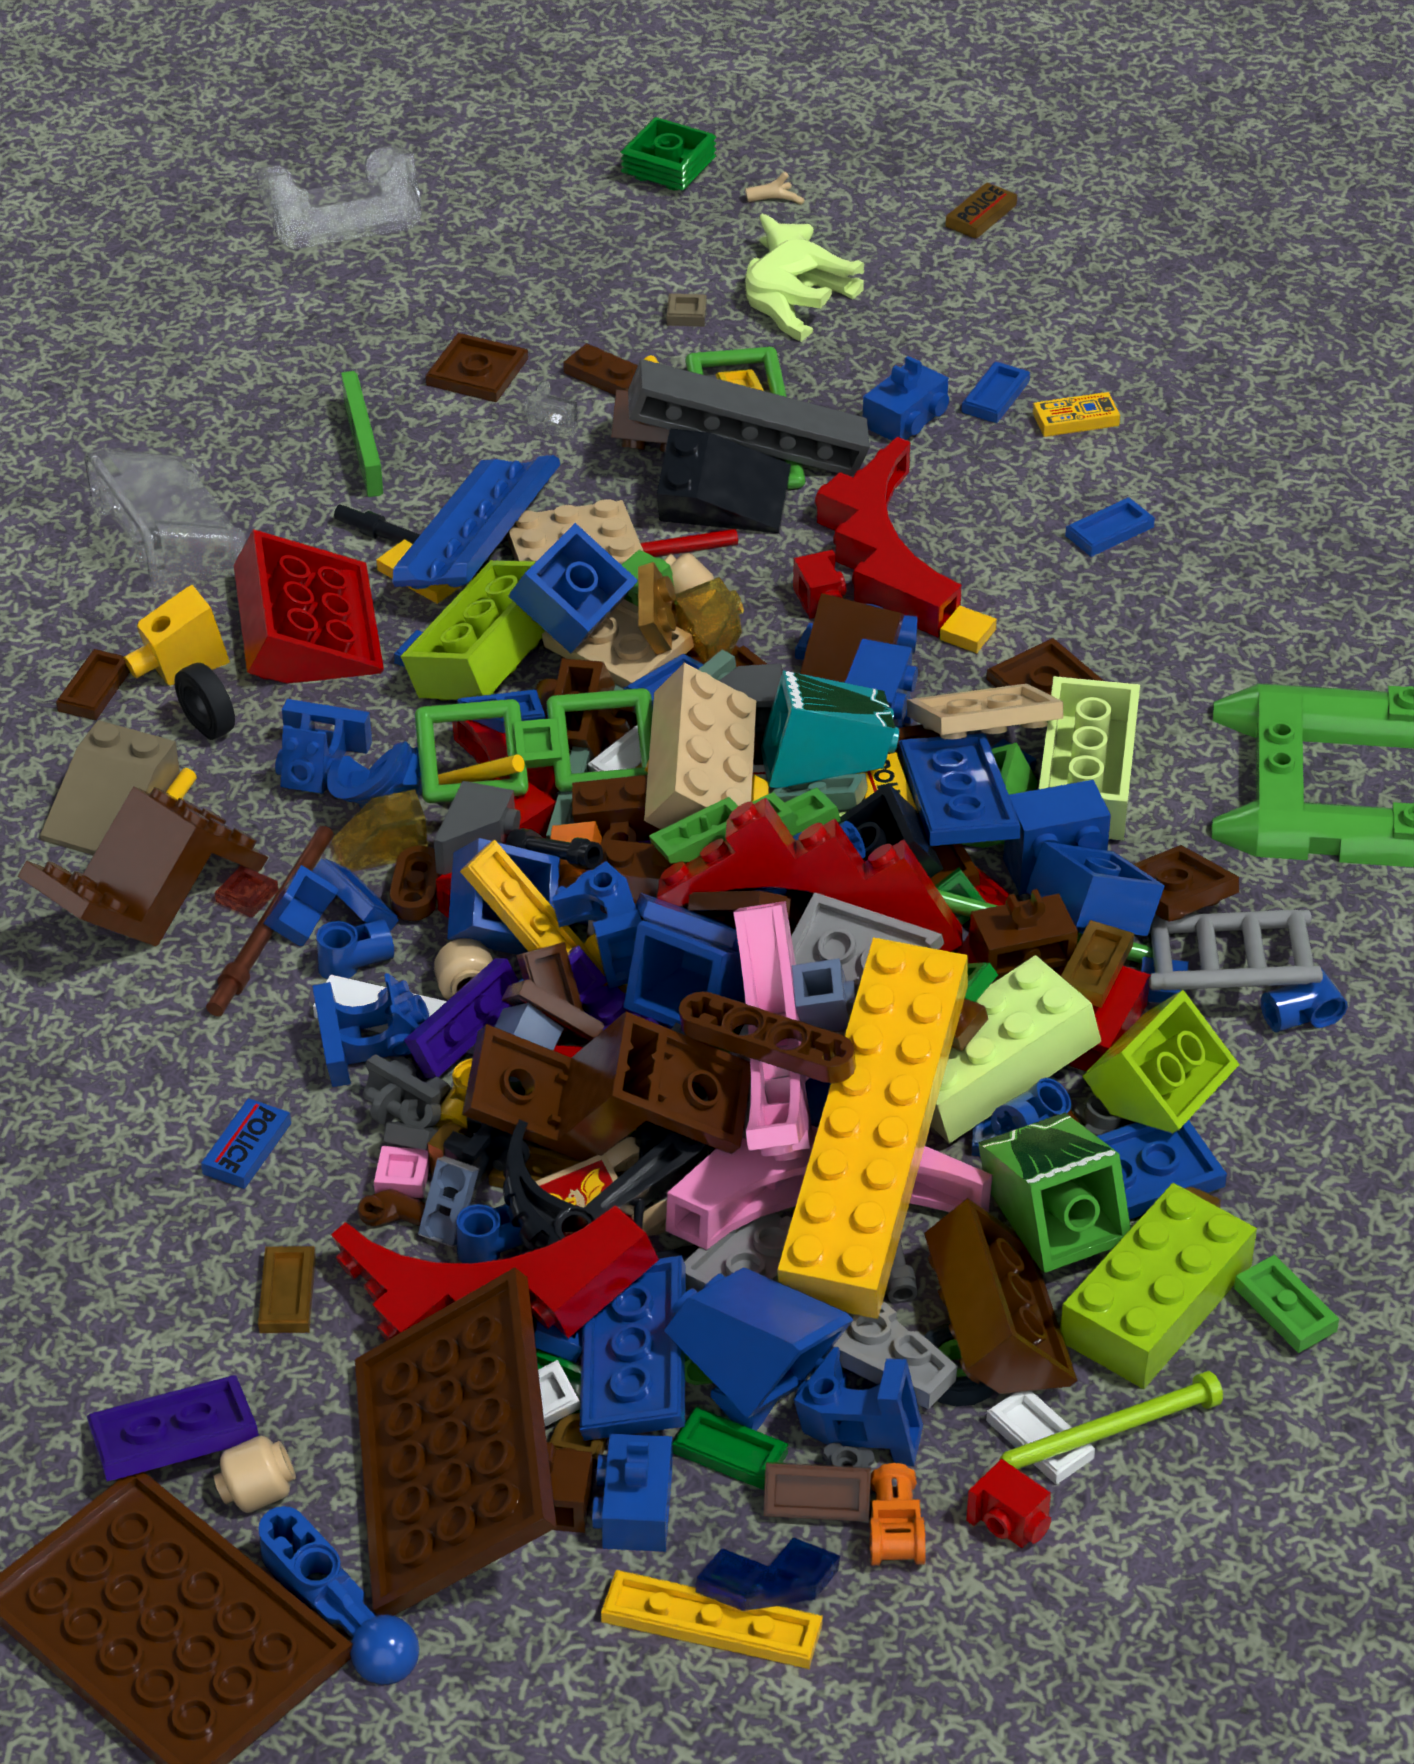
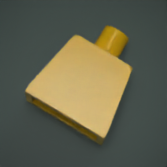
(178, 636)

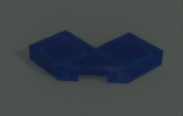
(745, 1584)

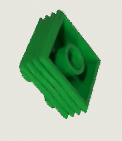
(668, 154)

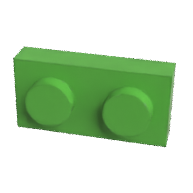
(1286, 1303)

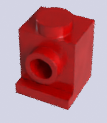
(816, 575)
(1010, 1505)

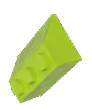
(1162, 1066)

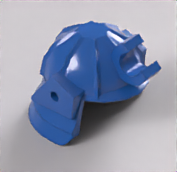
(392, 773)

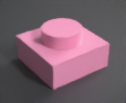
(402, 1170)

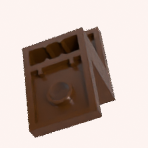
(144, 865)
(609, 1088)

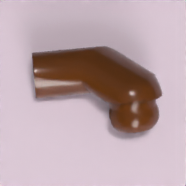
(390, 1207)

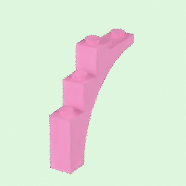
(779, 1100)
(745, 1185)

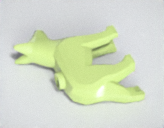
(791, 270)

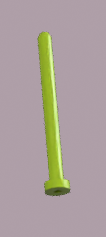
(1204, 1391)

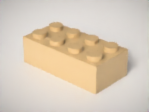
(698, 746)

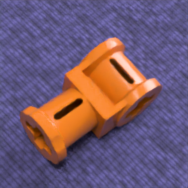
(896, 1518)

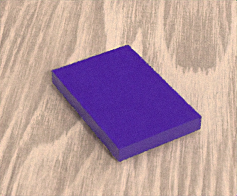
(171, 1427)

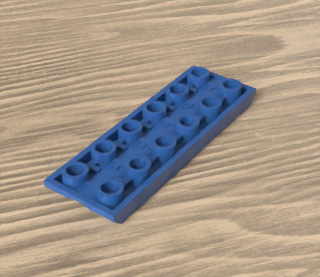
(473, 522)

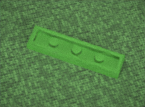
(362, 434)

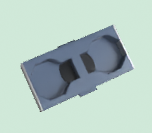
(448, 1194)

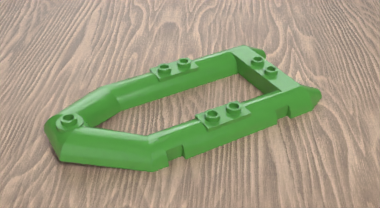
(1279, 819)

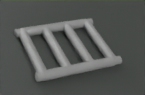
(1257, 972)

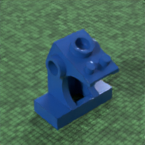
(310, 751)
(616, 931)
(342, 1026)
(866, 1418)

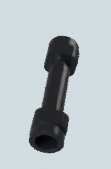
(579, 852)

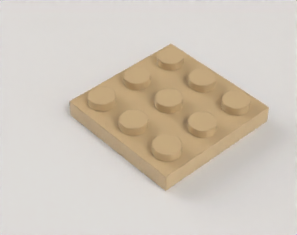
(603, 521)

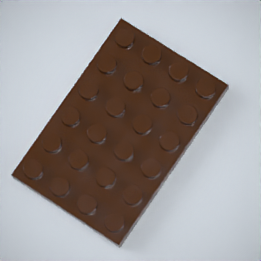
(453, 1444)
(166, 1626)

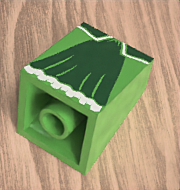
(1058, 1189)

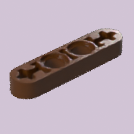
(829, 1062)

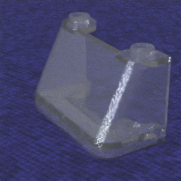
(345, 211)
(165, 515)

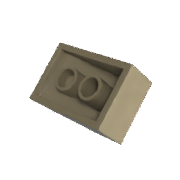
(100, 780)

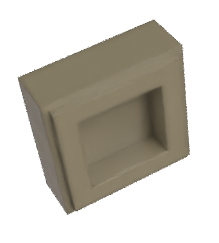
(686, 310)

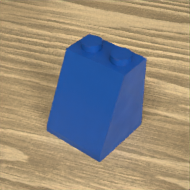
(674, 965)
(754, 1336)

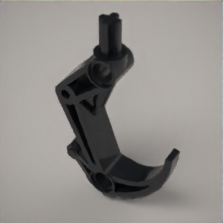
(546, 1217)

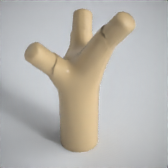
(775, 189)

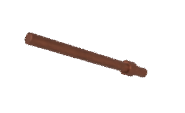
(236, 974)

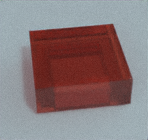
(246, 891)

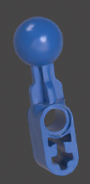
(383, 1645)

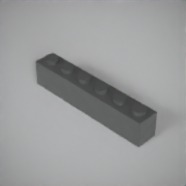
(748, 417)

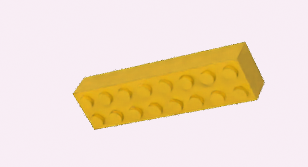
(875, 1127)

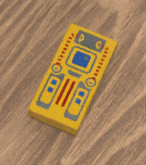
(1076, 414)

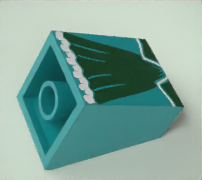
(825, 730)

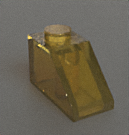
(711, 617)
(381, 831)

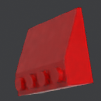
(304, 612)

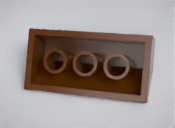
(997, 1304)

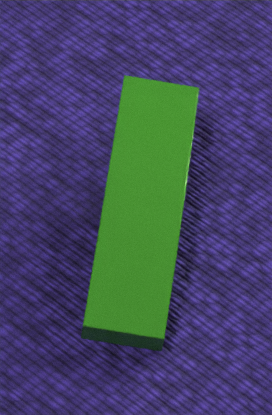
(690, 835)

